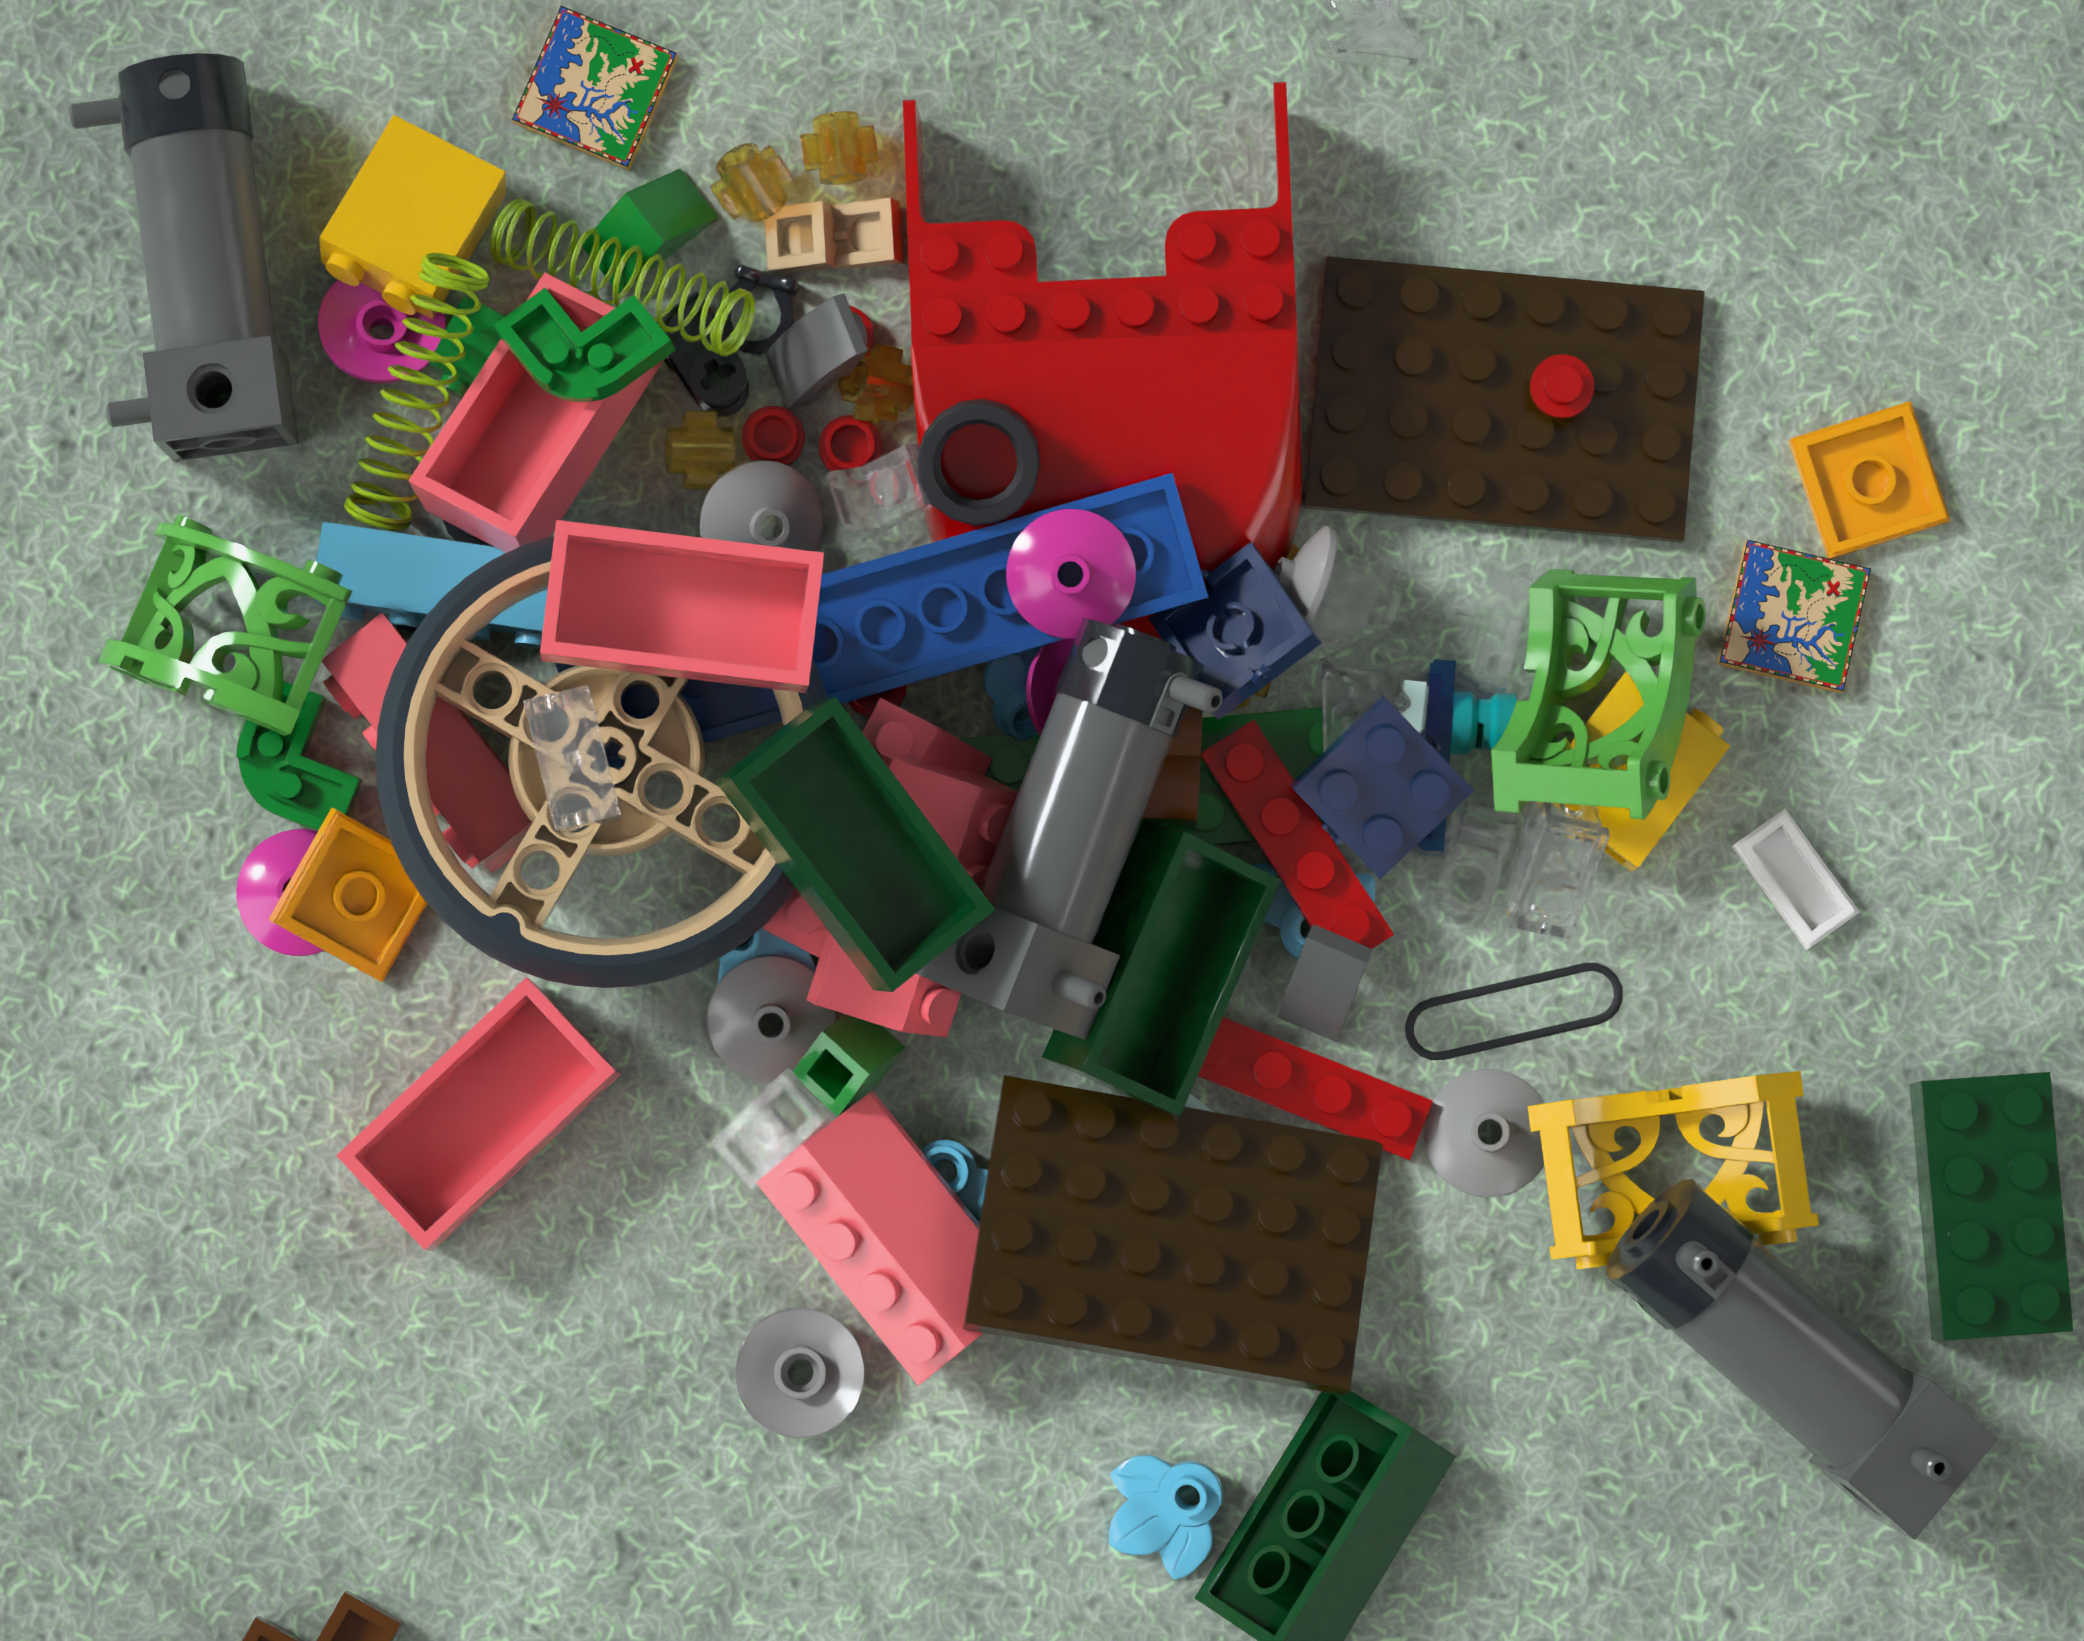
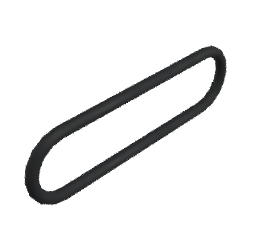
(1521, 1037)

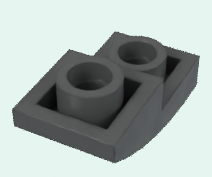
(817, 350)
(1324, 983)

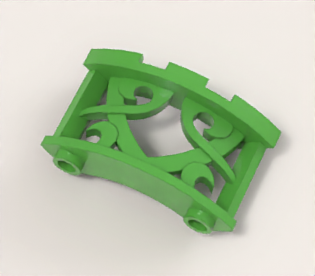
(255, 683)
(1527, 759)

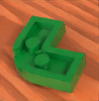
(584, 363)
(285, 779)

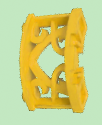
(1734, 1100)

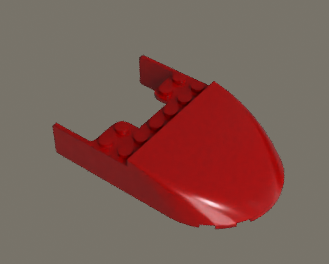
(1119, 371)

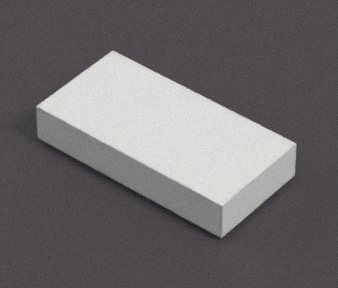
(1795, 879)

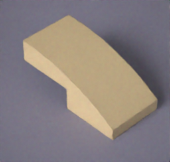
(834, 236)

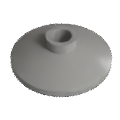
(758, 490)
(1309, 571)
(747, 994)
(1454, 1140)
(765, 1379)

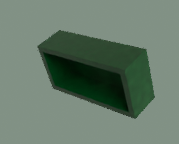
(855, 845)
(1183, 936)
(1991, 1206)

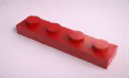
(1293, 838)
(1315, 1088)

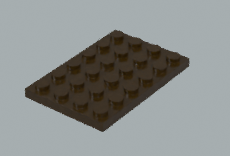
(1435, 414)
(1174, 1236)

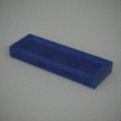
(1439, 725)

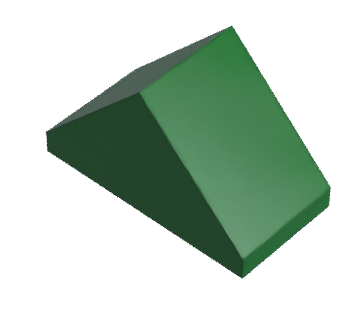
(656, 218)

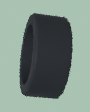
(967, 509)

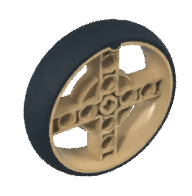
(512, 918)

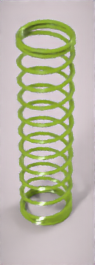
(444, 279)
(716, 327)

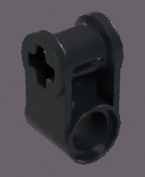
(695, 363)

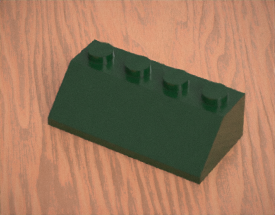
(1325, 1523)

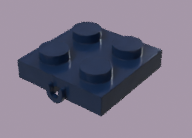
(1243, 629)
(1381, 787)

